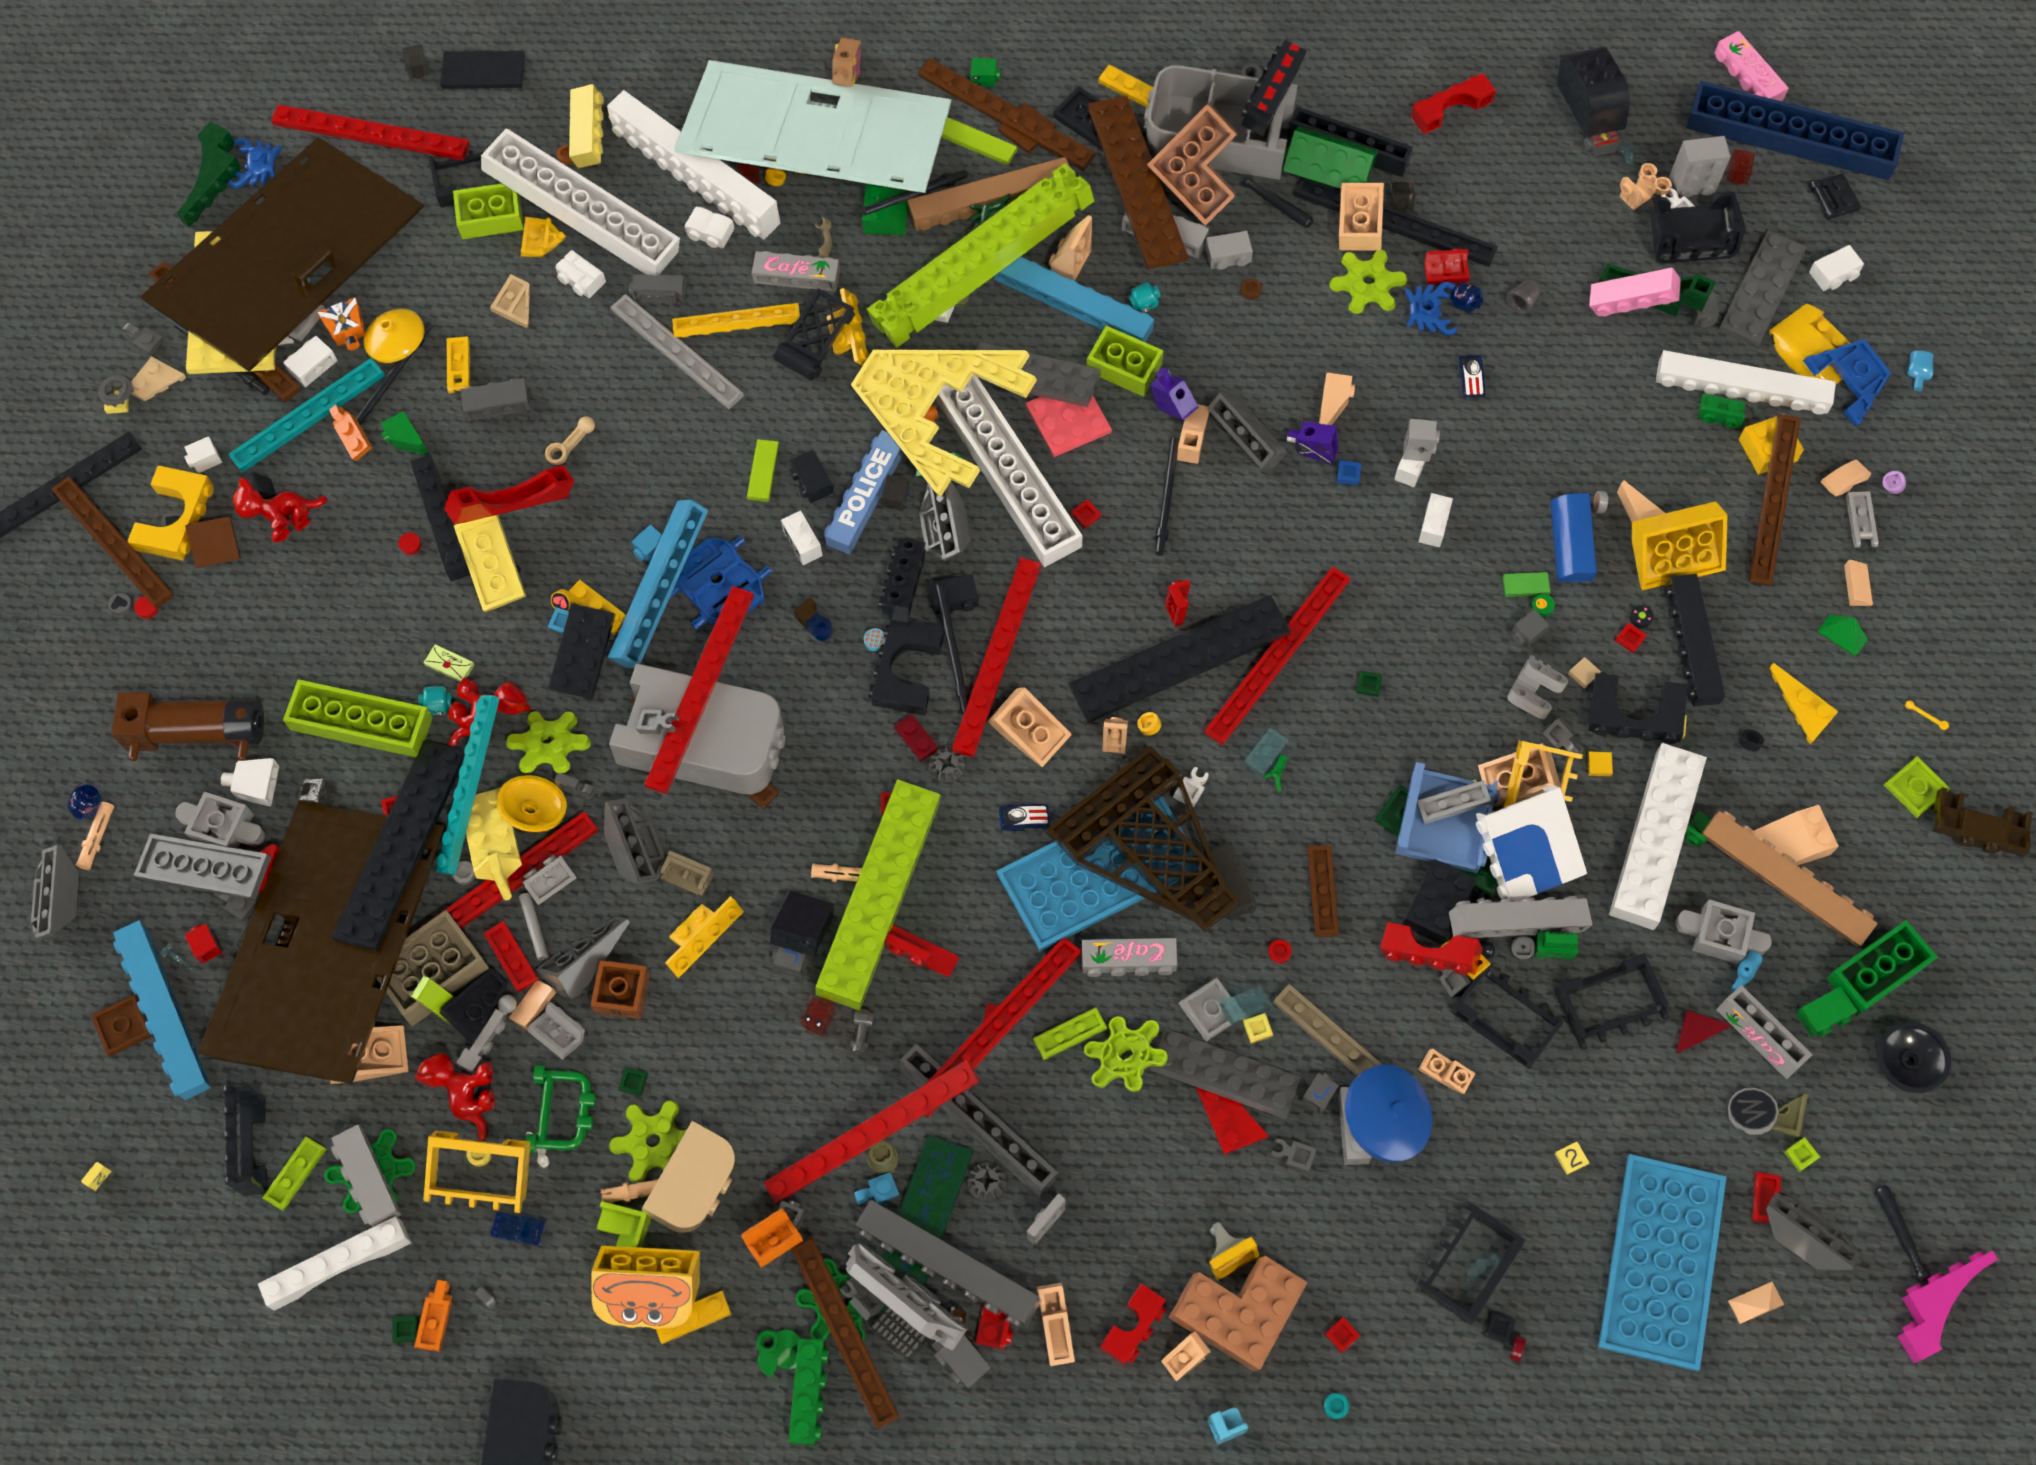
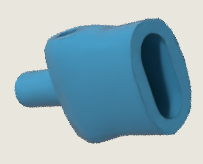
(1920, 368)
(1747, 969)

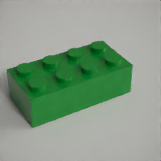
(1328, 159)
(1882, 967)

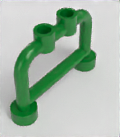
(584, 1122)

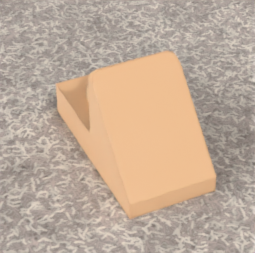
(1186, 1356)

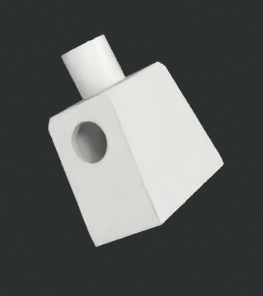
(253, 780)

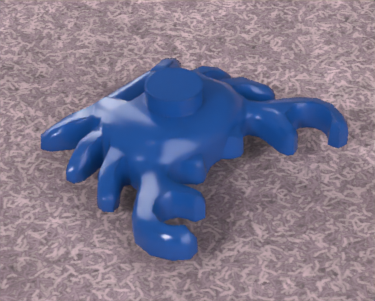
(258, 163)
(1425, 308)

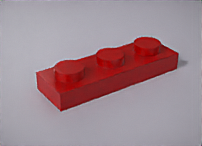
(511, 956)

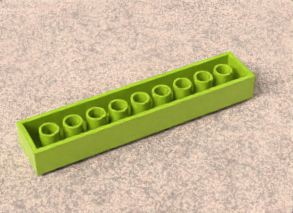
(878, 895)

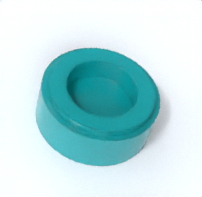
(1336, 1406)

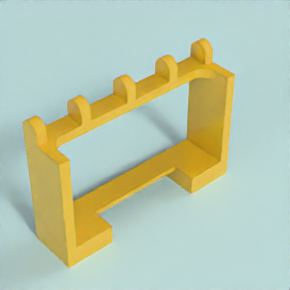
(1521, 759)
(451, 1140)

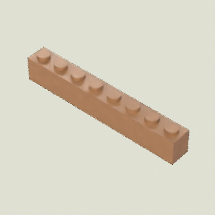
(955, 202)
(1789, 879)

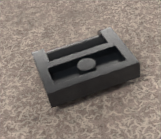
(1839, 192)

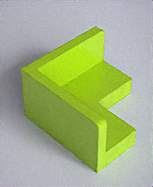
(626, 1222)

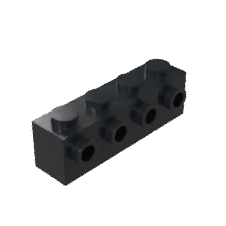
(902, 580)

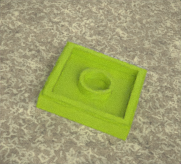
(1916, 786)

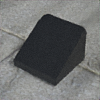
(263, 485)

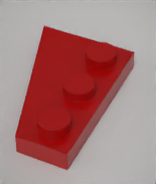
(1230, 1122)

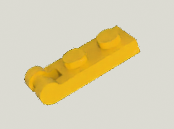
(458, 363)

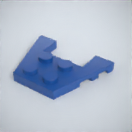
(1859, 369)

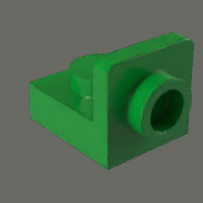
(1695, 828)

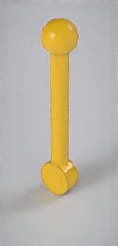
(1943, 725)

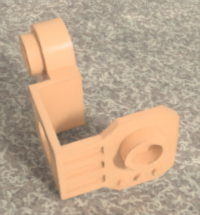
(1646, 186)

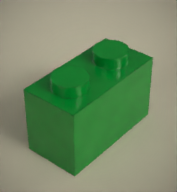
(1826, 1012)

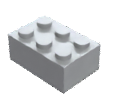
(1699, 166)

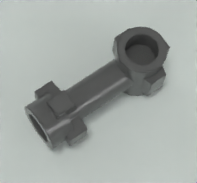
(863, 1019)

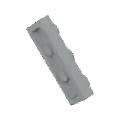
(1454, 802)

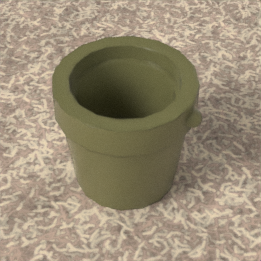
(882, 1158)

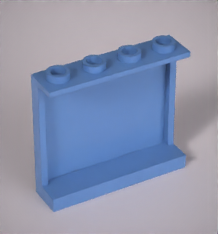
(1448, 840)

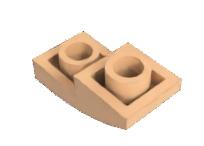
(1845, 478)
(1446, 1072)

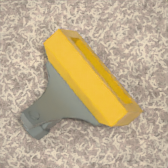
(1230, 1252)

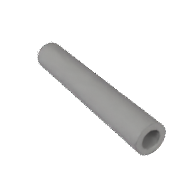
(533, 926)

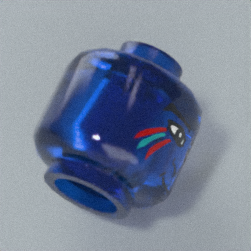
(1466, 297)
(84, 802)

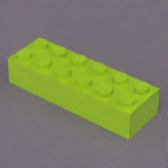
(357, 718)

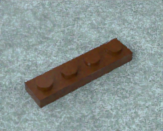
(1322, 891)

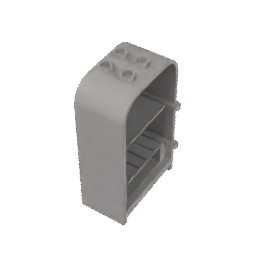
(1185, 91)
(732, 745)

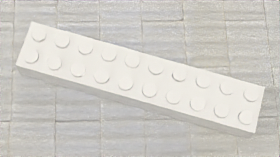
(706, 175)
(579, 203)
(1010, 471)

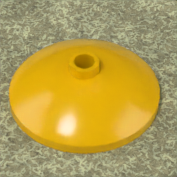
(393, 335)
(531, 803)

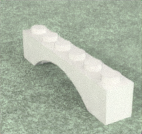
(308, 1274)

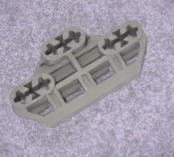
(905, 1296)

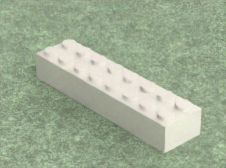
(1657, 836)

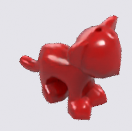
(250, 503)
(511, 702)
(439, 1072)

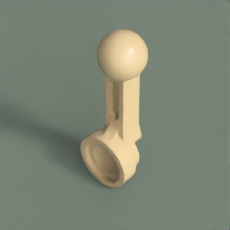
(585, 426)

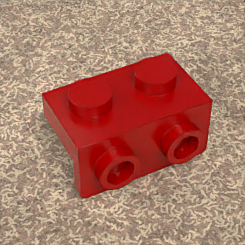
(1446, 266)

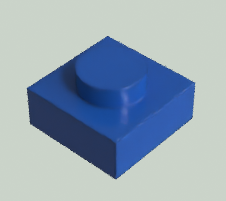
(1348, 472)

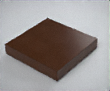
(1017, 138)
(213, 542)
(121, 1025)

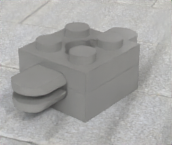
(219, 822)
(1728, 923)

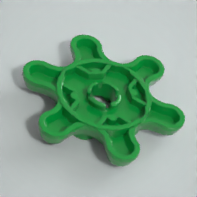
(391, 1168)
(805, 1299)

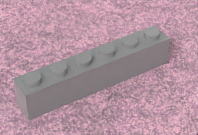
(1520, 917)

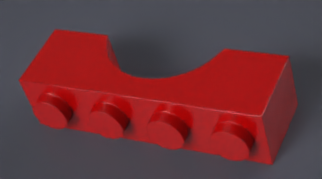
(1474, 93)
(1460, 954)

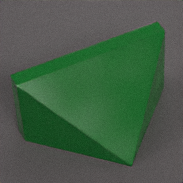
(1844, 633)

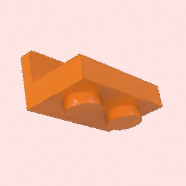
(771, 1237)

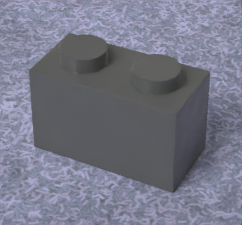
(963, 1361)

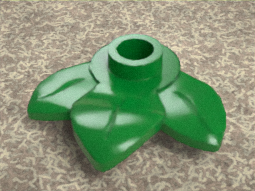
(780, 1353)

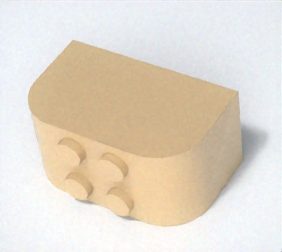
(691, 1181)

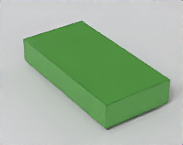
(1526, 584)

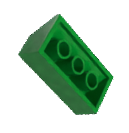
(888, 220)

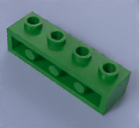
(807, 1392)

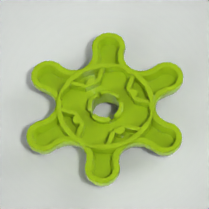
(1362, 292)
(554, 752)
(1118, 1043)
(636, 1141)

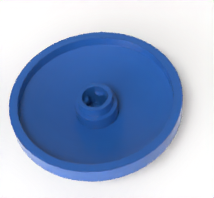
(1388, 1113)

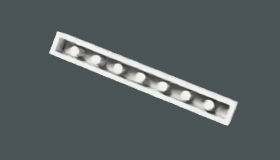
(1745, 382)

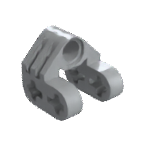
(1529, 679)

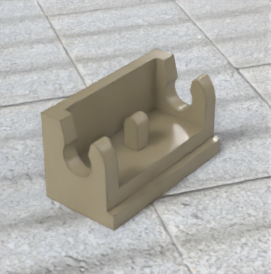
(686, 873)

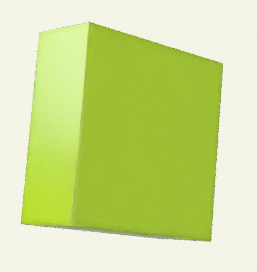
(1802, 1154)

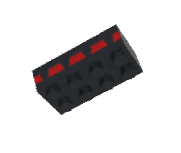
(1272, 87)

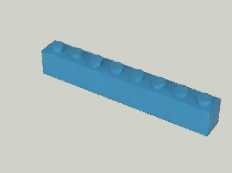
(1075, 299)
(657, 583)
(161, 1011)

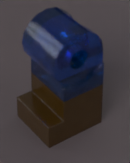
(816, 625)

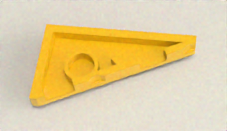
(1809, 709)

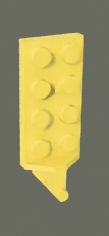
(490, 562)
(492, 842)

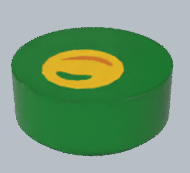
(1543, 604)

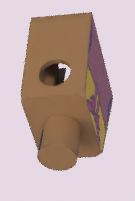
(846, 70)

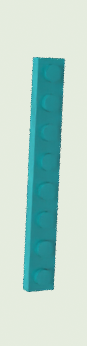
(306, 415)
(467, 785)

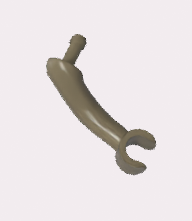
(827, 246)

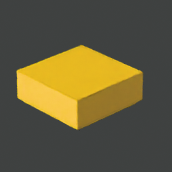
(1600, 764)

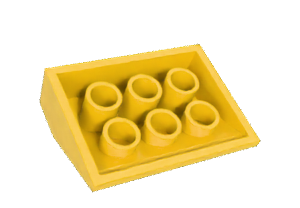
(1680, 544)

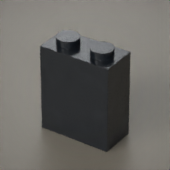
(802, 923)

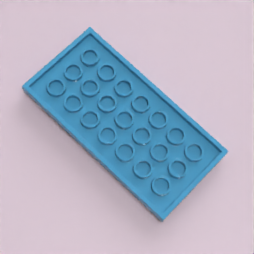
(1063, 898)
(1662, 1263)

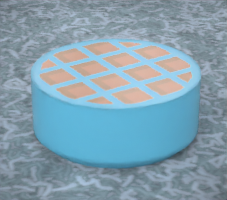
(873, 639)

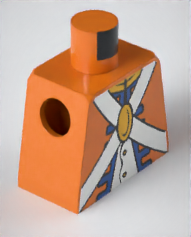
(344, 323)

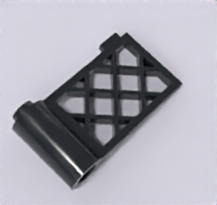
(804, 360)

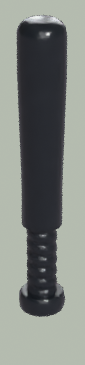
(1284, 206)
(1900, 1228)

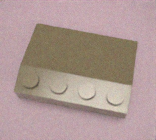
(437, 952)

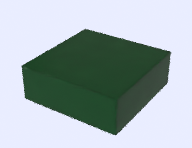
(1369, 683)
(633, 1081)
(404, 1329)

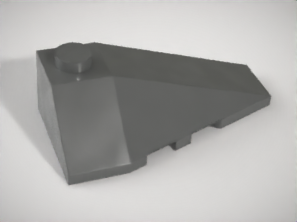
(576, 968)

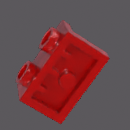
(1177, 601)
(994, 1330)

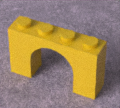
(173, 539)

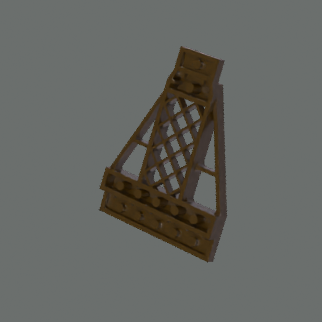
(1114, 807)

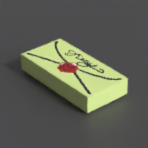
(448, 663)

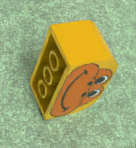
(645, 1286)

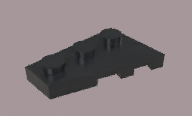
(474, 1005)

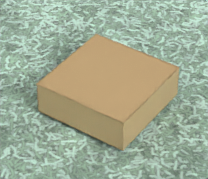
(1584, 672)

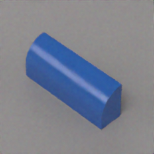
(1573, 538)

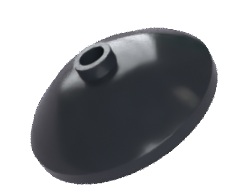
(1926, 1050)

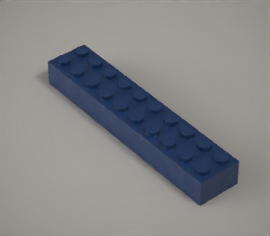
(1795, 130)

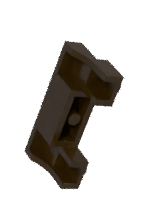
(1980, 829)

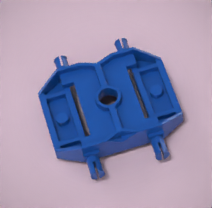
(715, 558)

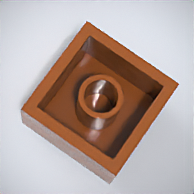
(620, 989)

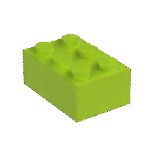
(487, 211)
(1125, 360)

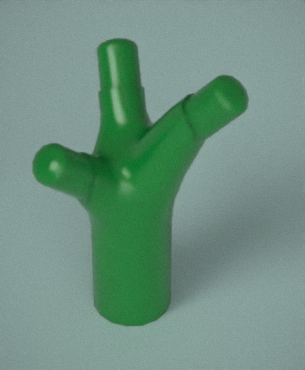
(1276, 772)

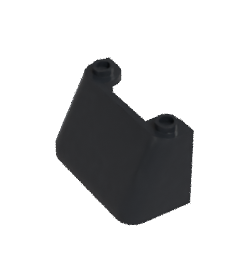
(1696, 231)

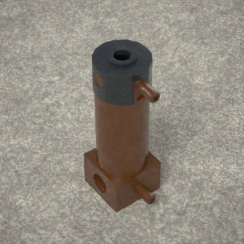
(145, 723)

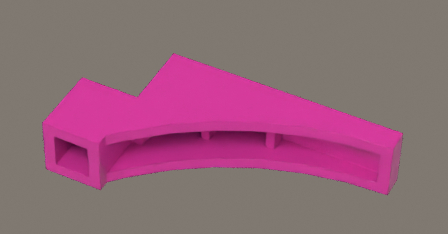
(1932, 1305)

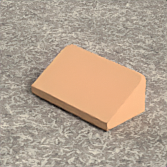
(1858, 583)
(532, 1004)

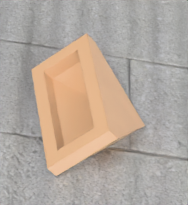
(1756, 1302)

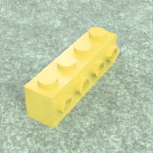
(585, 126)

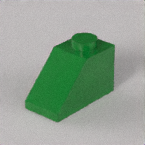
(402, 434)

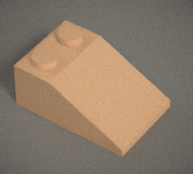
(1361, 216)
(1073, 250)
(1029, 726)
(1536, 774)
(1800, 835)
(383, 1054)

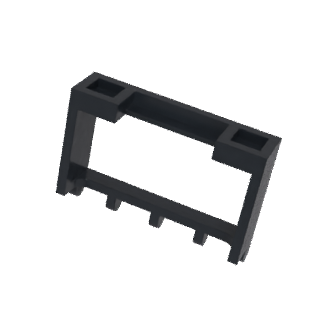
(445, 196)
(1627, 966)
(1517, 1051)
(252, 1111)
(1506, 1260)

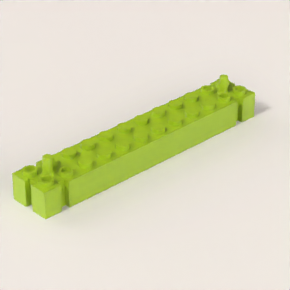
(980, 255)

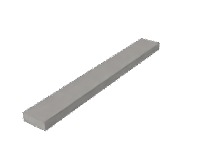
(677, 351)

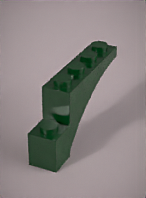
(214, 174)
(1693, 289)

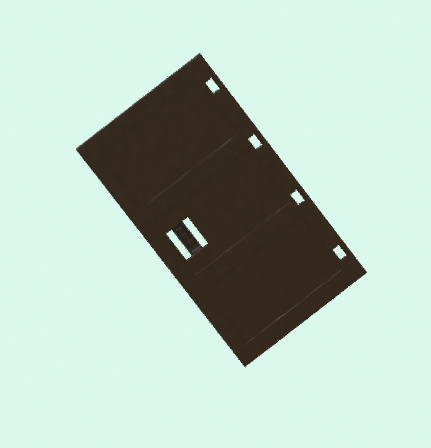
(254, 280)
(308, 995)

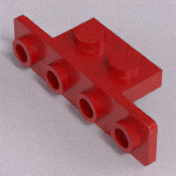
(920, 951)

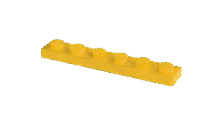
(736, 320)

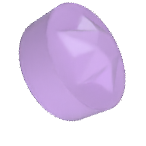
(1894, 482)

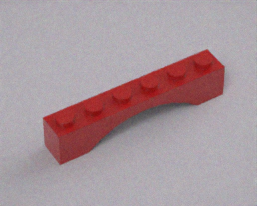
(473, 504)

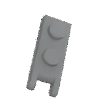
(1861, 518)

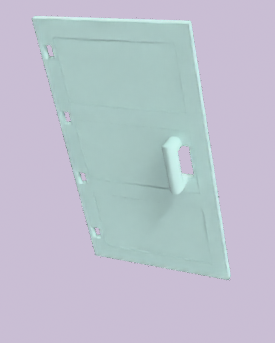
(769, 115)

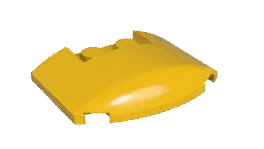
(1806, 335)

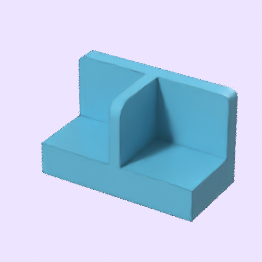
(1227, 1425)

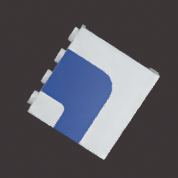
(1531, 845)

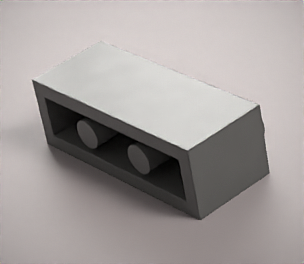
(495, 399)

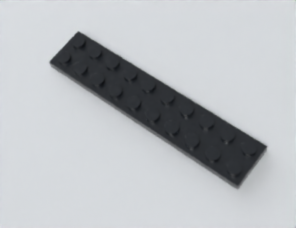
(1179, 658)
(399, 846)

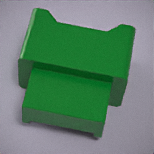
(1556, 945)

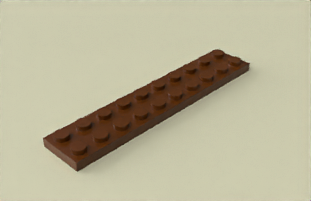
(1137, 183)

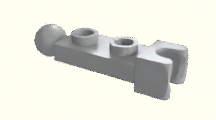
(471, 1059)

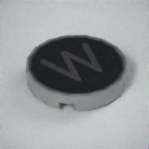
(1752, 1111)

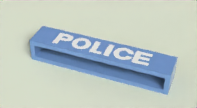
(864, 493)

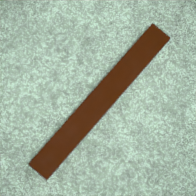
(1774, 500)
(112, 542)
(845, 1333)

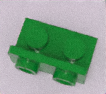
(1721, 410)

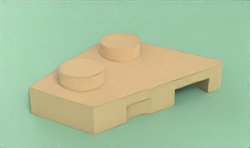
(513, 301)
(154, 378)

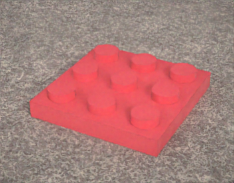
(1067, 424)

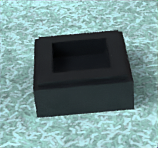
(1499, 1327)

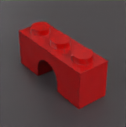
(1122, 1344)

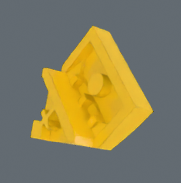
(539, 237)

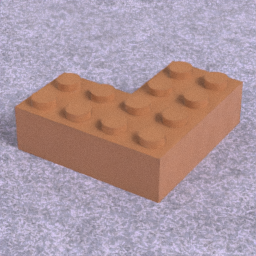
(1186, 168)
(1245, 1323)

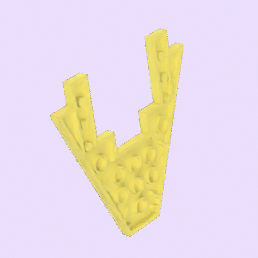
(904, 385)

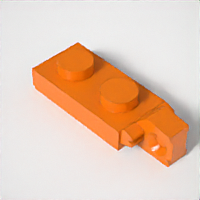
(350, 432)
(434, 1318)

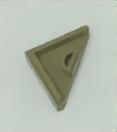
(1791, 1117)

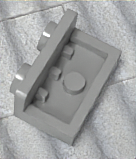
(549, 879)
(557, 1031)

